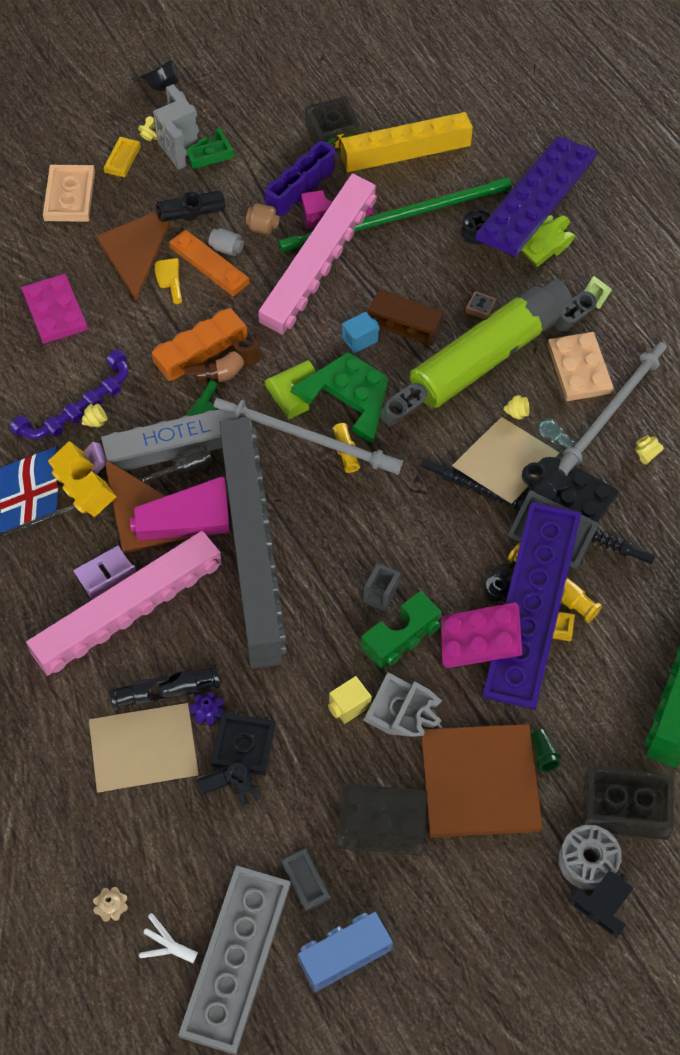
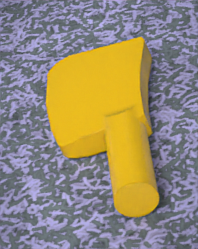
(168, 276)

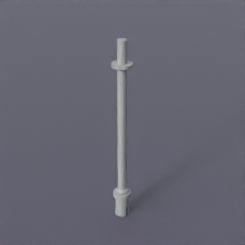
(573, 455)
(375, 458)

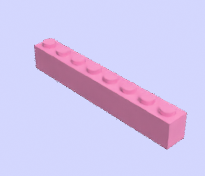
(317, 254)
(124, 603)

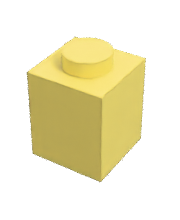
(349, 700)

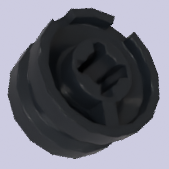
(472, 223)

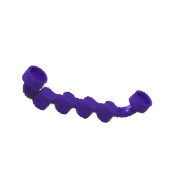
(72, 412)

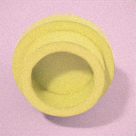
(518, 407)
(94, 416)

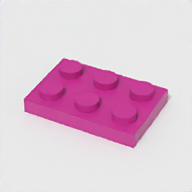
(54, 308)
(481, 635)

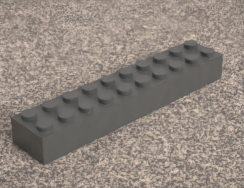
(252, 544)

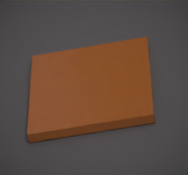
(480, 781)

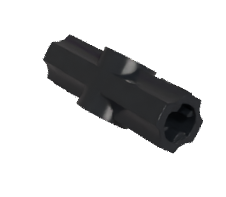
(201, 204)

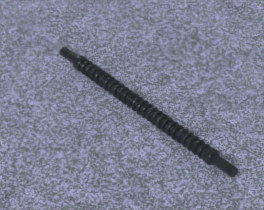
(449, 473)

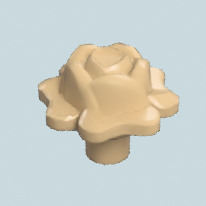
(110, 904)

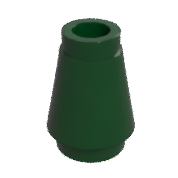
(544, 751)

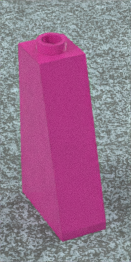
(184, 513)

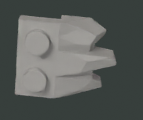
(402, 708)

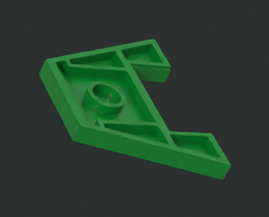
(353, 384)

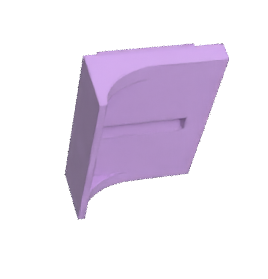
(93, 578)

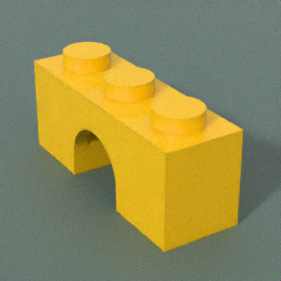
(89, 491)

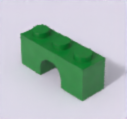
(387, 645)

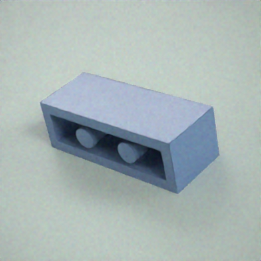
(344, 950)

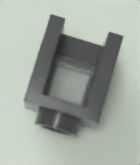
(381, 587)

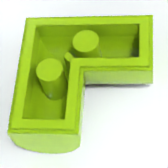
(280, 387)

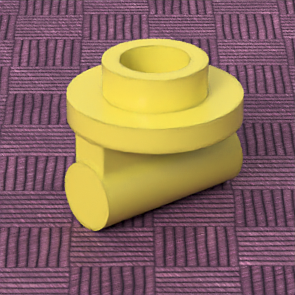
(148, 131)
(648, 448)

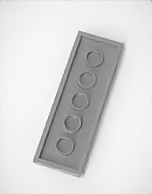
(235, 960)

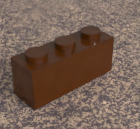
(406, 317)

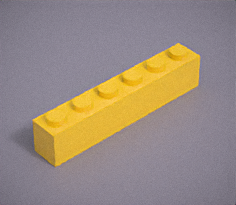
(406, 142)

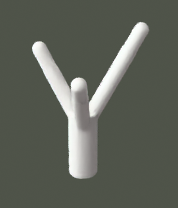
(172, 947)

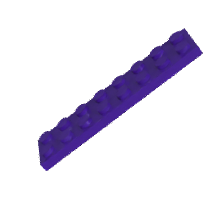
(536, 196)
(538, 591)

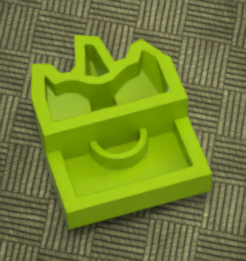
(548, 240)

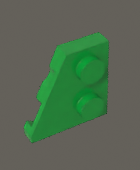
(210, 150)

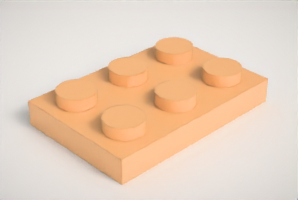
(69, 193)
(580, 366)

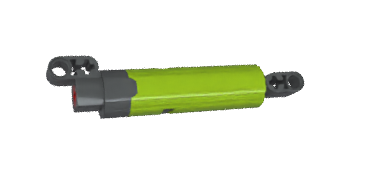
(488, 345)

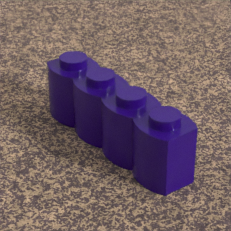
(301, 178)

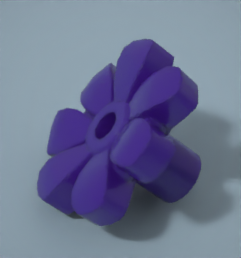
(207, 708)

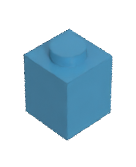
(360, 332)

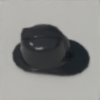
(162, 76)

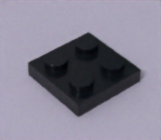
(587, 495)
(244, 739)

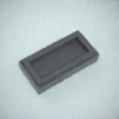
(305, 880)

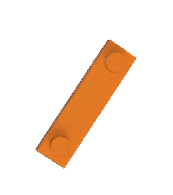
(209, 262)

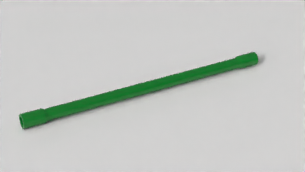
(493, 187)

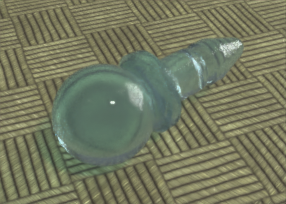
(549, 429)

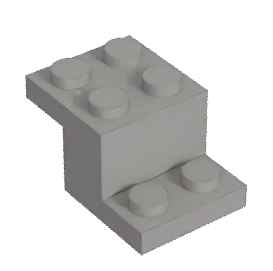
(176, 126)

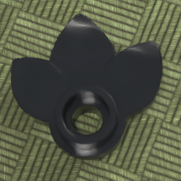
(548, 477)
(498, 585)

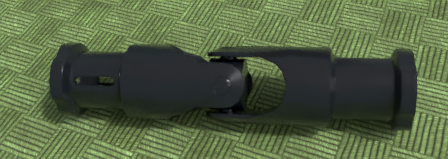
(178, 684)

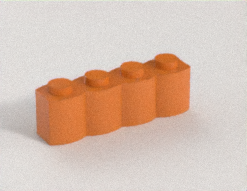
(198, 345)

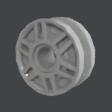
(592, 840)

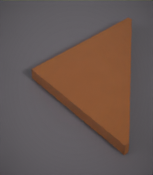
(134, 249)
(131, 494)

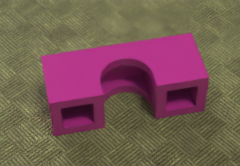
(315, 206)

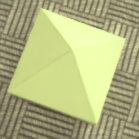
(599, 289)

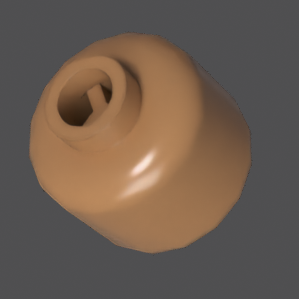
(262, 218)

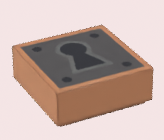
(480, 305)

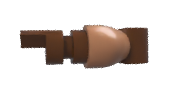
(228, 366)

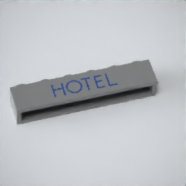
(164, 440)

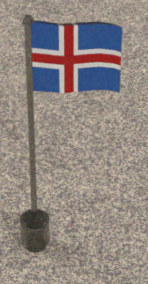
(32, 491)

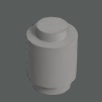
(226, 241)

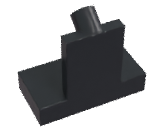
(604, 902)

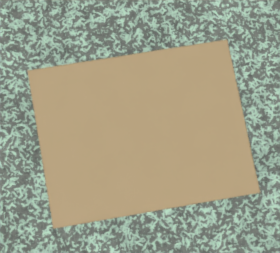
(500, 456)
(143, 747)

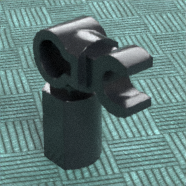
(238, 773)

